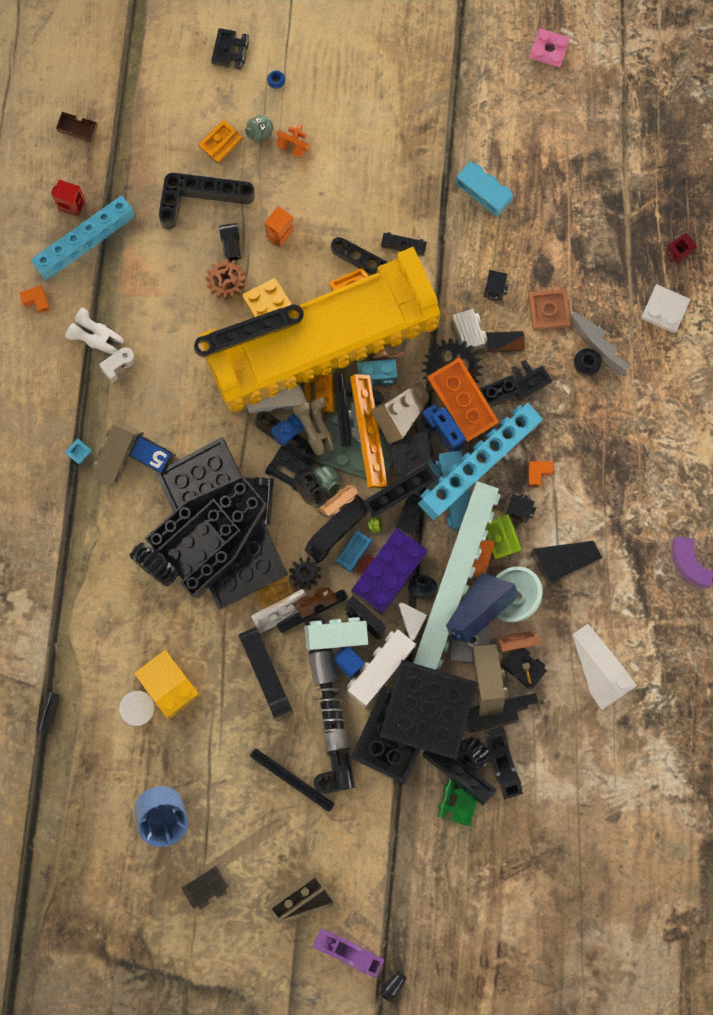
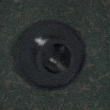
(587, 362)
(422, 586)

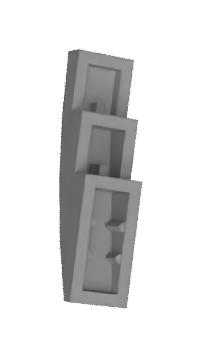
(594, 339)

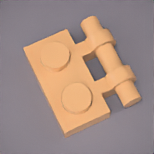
(341, 496)

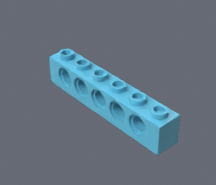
(83, 238)

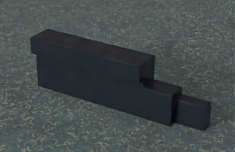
(508, 716)

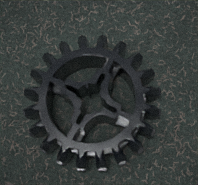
(154, 564)

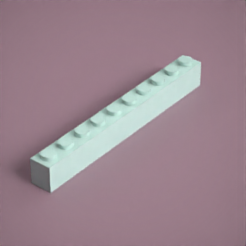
(456, 574)

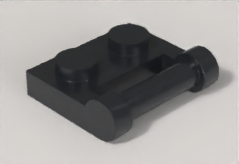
(289, 462)

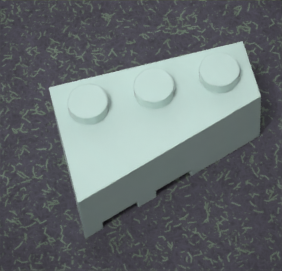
(336, 634)

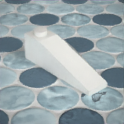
(603, 672)

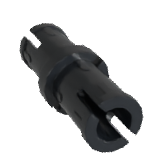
(47, 711)

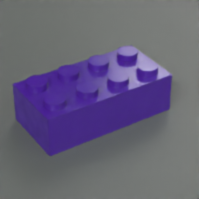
(389, 571)

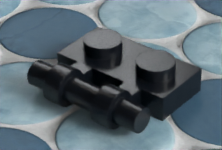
(224, 47)

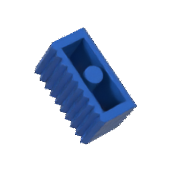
(348, 662)

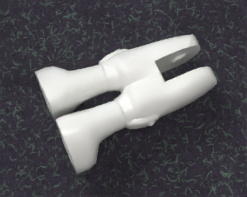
(100, 331)

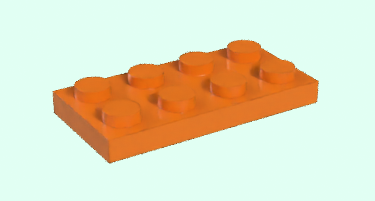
(462, 399)

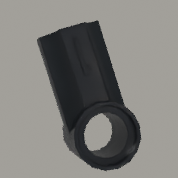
(230, 238)

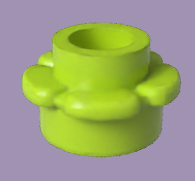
(375, 525)

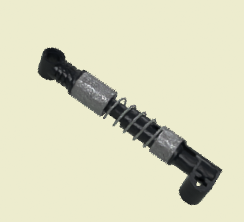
(325, 675)

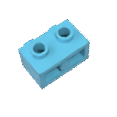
(381, 372)

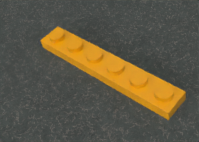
(368, 431)

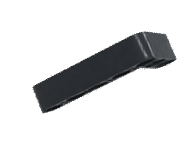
(199, 191)
(266, 674)

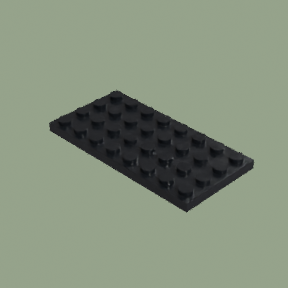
(258, 560)

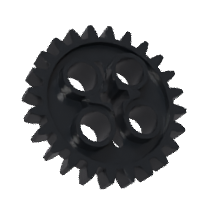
(437, 360)

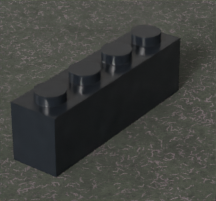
(402, 488)

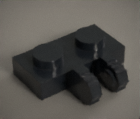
(531, 382)

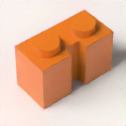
(279, 226)

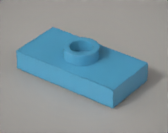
(354, 551)

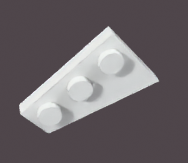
(286, 400)

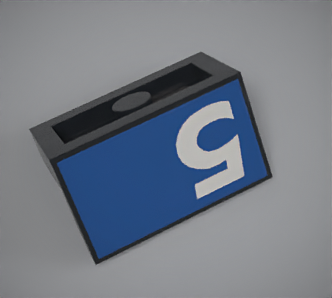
(151, 454)

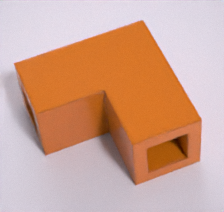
(35, 296)
(536, 470)

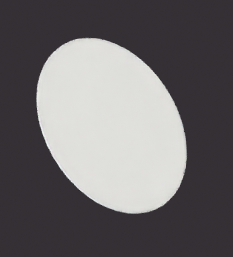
(136, 708)

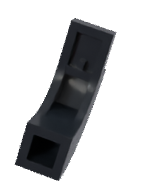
(502, 763)

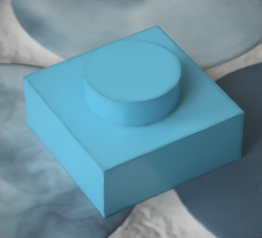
(78, 452)

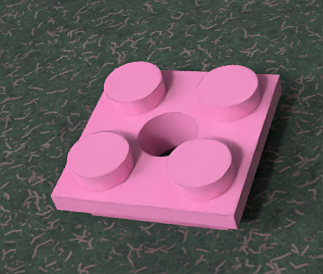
(556, 41)

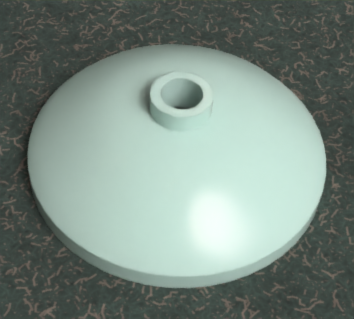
(528, 587)

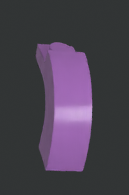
(687, 565)
(348, 952)

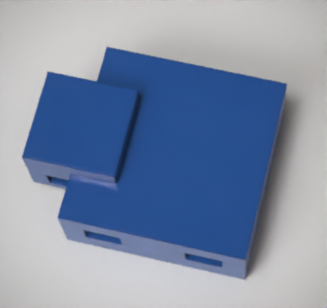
(444, 427)

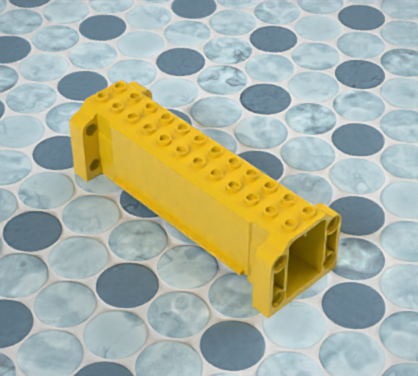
(333, 332)

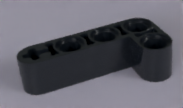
(335, 529)

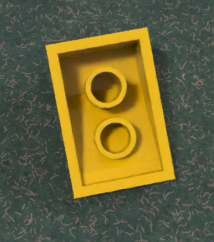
(167, 684)

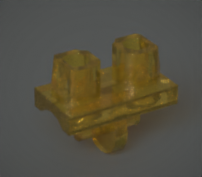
(273, 592)

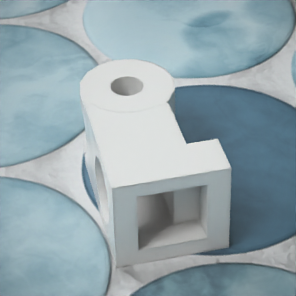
(117, 362)

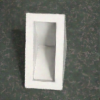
(412, 620)

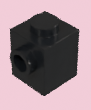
(496, 285)
(521, 507)

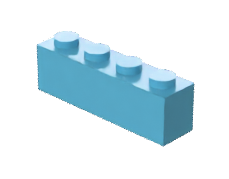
(458, 507)

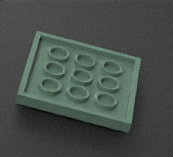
(350, 458)

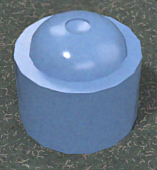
(161, 816)

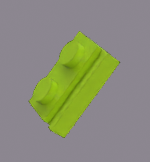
(504, 535)

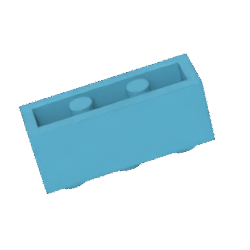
(484, 188)

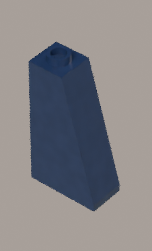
(480, 606)

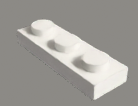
(277, 612)

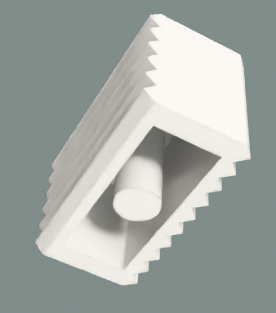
(467, 329)

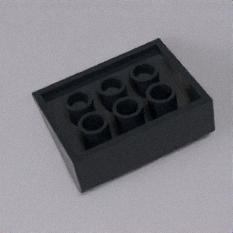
(381, 754)

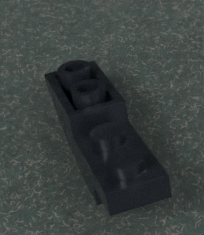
(500, 390)

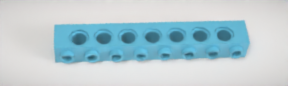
(528, 419)

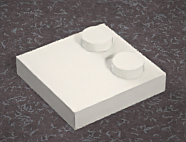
(665, 308)

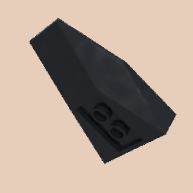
(208, 532)

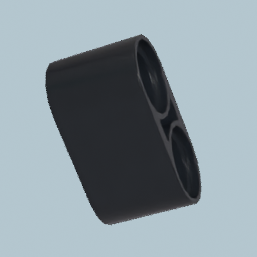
(312, 486)

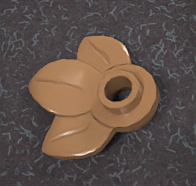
(384, 355)

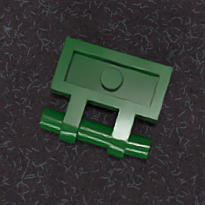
(464, 805)

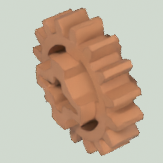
(232, 283)

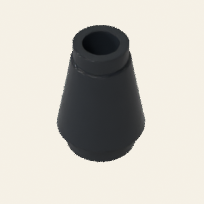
(391, 989)

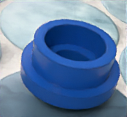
(276, 75)

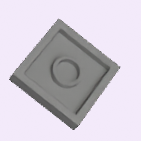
(462, 651)

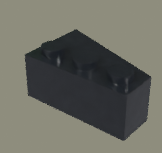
(565, 560)

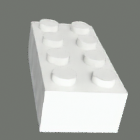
(381, 669)

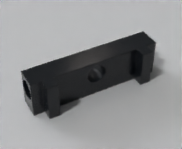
(394, 242)

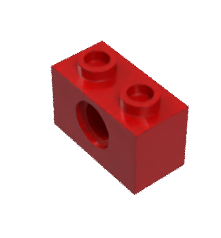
(68, 197)

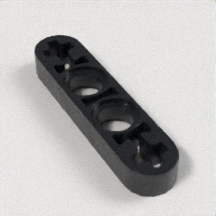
(361, 262)
(301, 453)

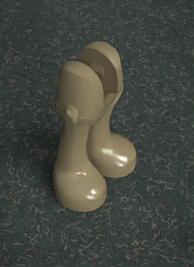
(323, 439)

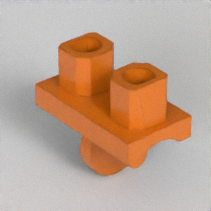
(284, 139)

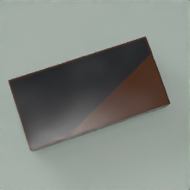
(505, 341)

